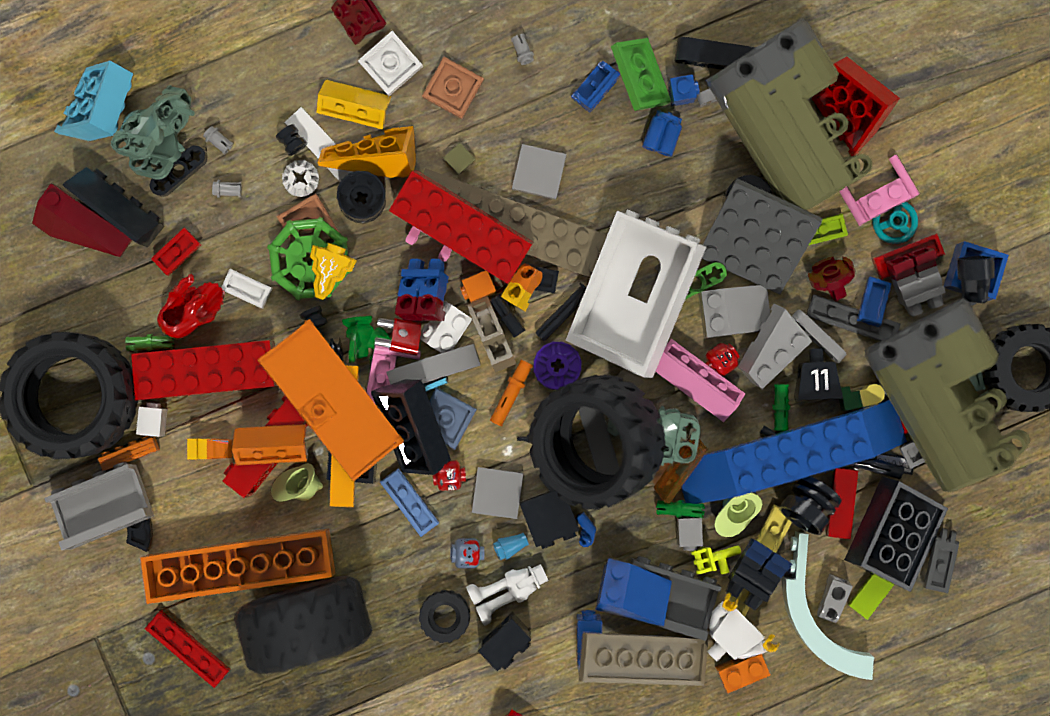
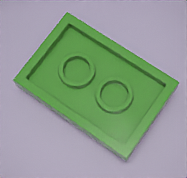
(641, 74)

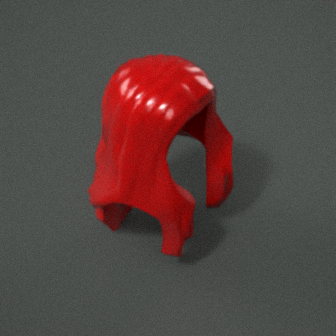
(189, 307)

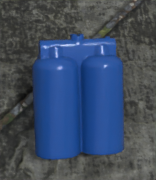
(663, 133)

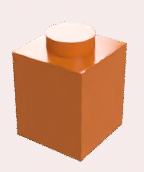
(477, 287)

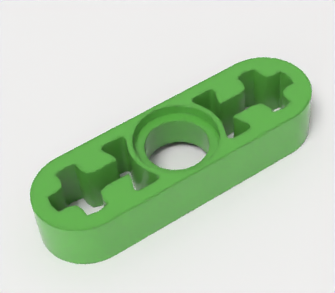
(713, 281)

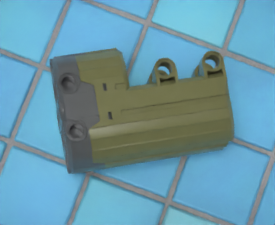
(770, 112)
(929, 385)

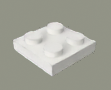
(390, 63)

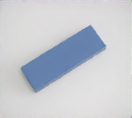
(409, 502)

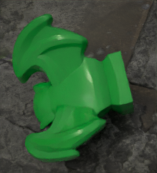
(362, 336)

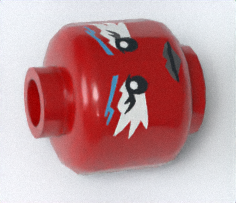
(450, 476)

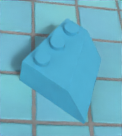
(97, 102)

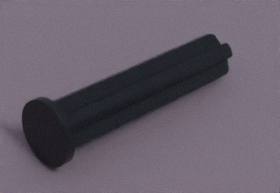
(561, 314)

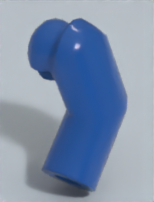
(588, 530)

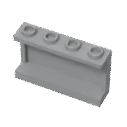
(100, 505)

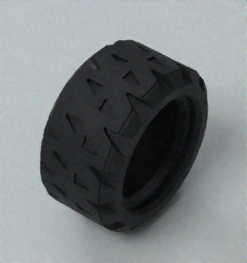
(21, 386)
(561, 465)
(303, 625)

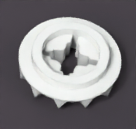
(311, 176)

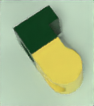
(868, 395)

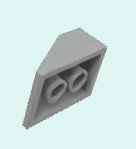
(733, 310)

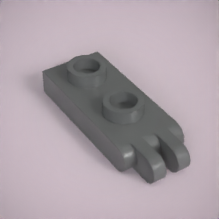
(942, 562)

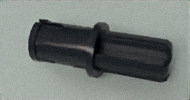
(507, 315)

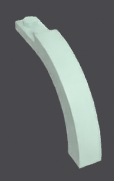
(842, 659)

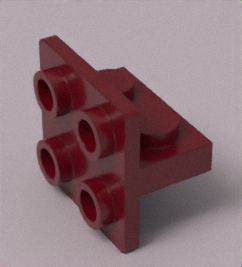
(358, 18)

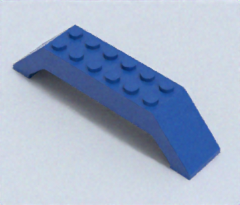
(795, 454)

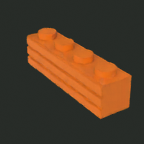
(126, 454)

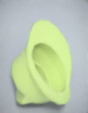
(296, 483)
(737, 514)

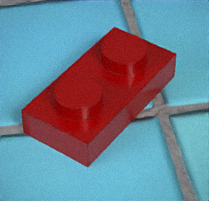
(176, 251)

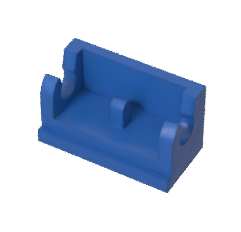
(596, 86)

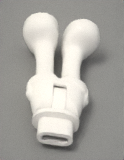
(519, 586)

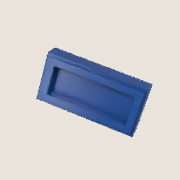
(874, 302)

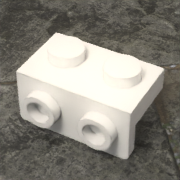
(446, 333)

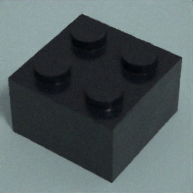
(504, 642)

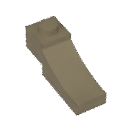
(491, 334)

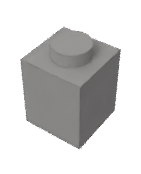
(689, 533)

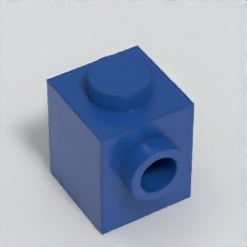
(683, 90)

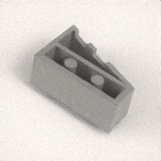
(774, 347)

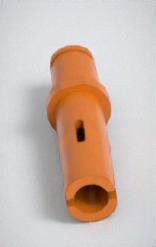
(511, 392)

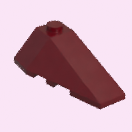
(72, 221)

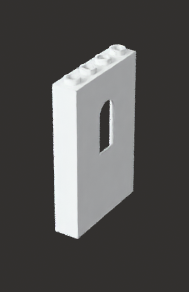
(620, 325)

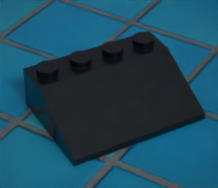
(896, 533)

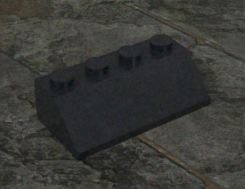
(115, 206)
(412, 416)

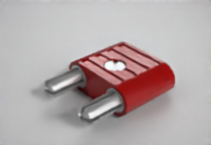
(404, 335)

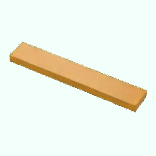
(342, 487)

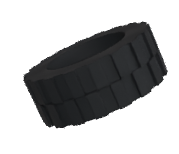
(439, 633)

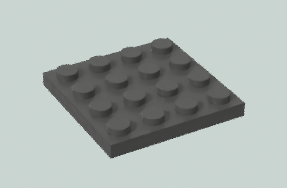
(760, 236)

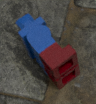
(422, 291)

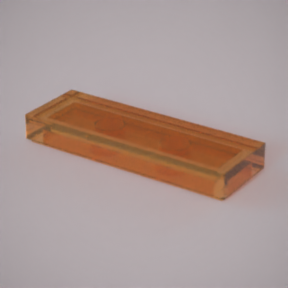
(678, 472)

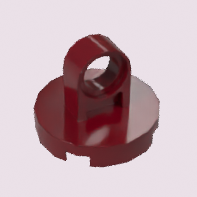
(832, 276)

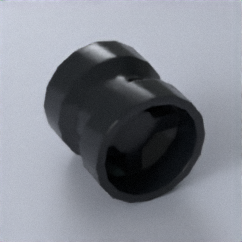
(291, 139)

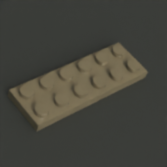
(642, 659)

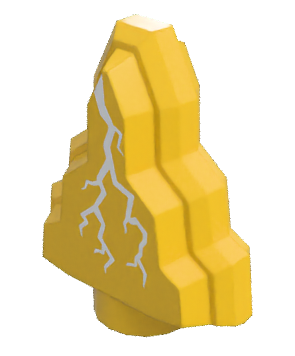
(329, 267)

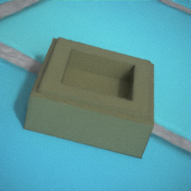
(459, 158)

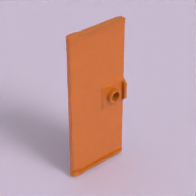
(330, 400)

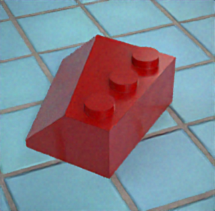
(860, 100)

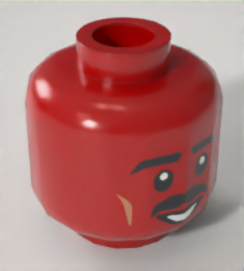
(722, 358)

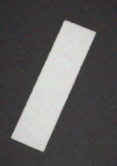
(314, 136)

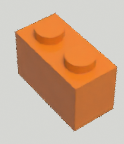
(742, 672)

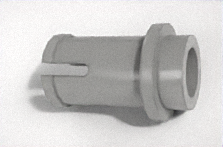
(522, 49)
(217, 139)
(226, 188)

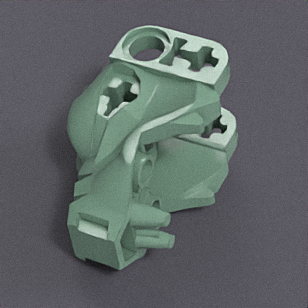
(153, 133)
(675, 434)

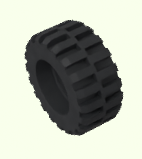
(1000, 375)

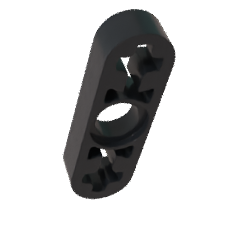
(187, 155)

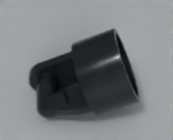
(975, 277)

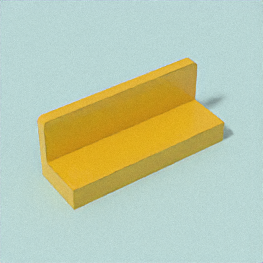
(353, 104)

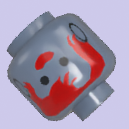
(466, 553)

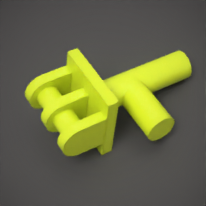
(710, 558)

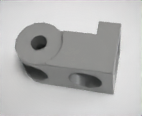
(834, 598)

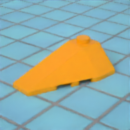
(383, 155)

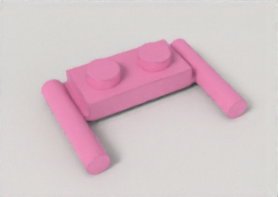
(882, 198)
(381, 362)

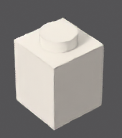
(151, 420)

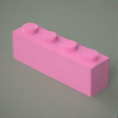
(699, 381)

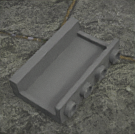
(689, 598)

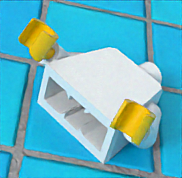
(736, 634)

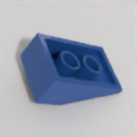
(633, 593)

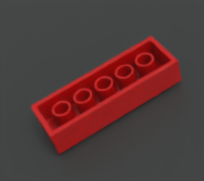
(461, 226)
(201, 370)
(249, 477)

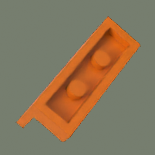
(269, 444)

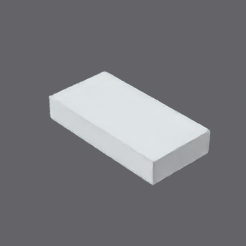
(246, 288)

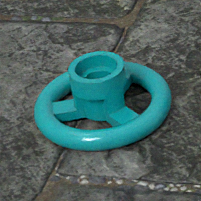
(903, 221)

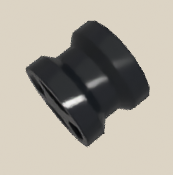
(315, 316)

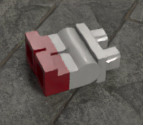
(917, 280)

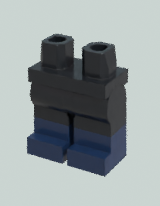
(757, 572)

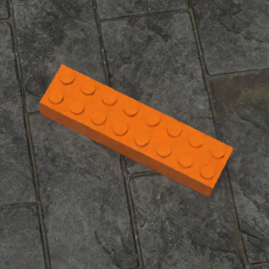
(237, 566)

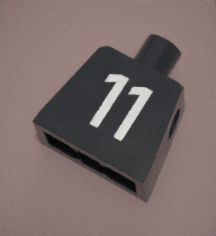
(817, 378)

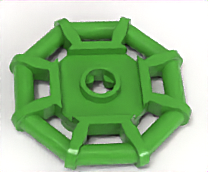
(298, 250)

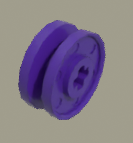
(549, 354)

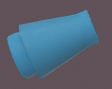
(508, 546)

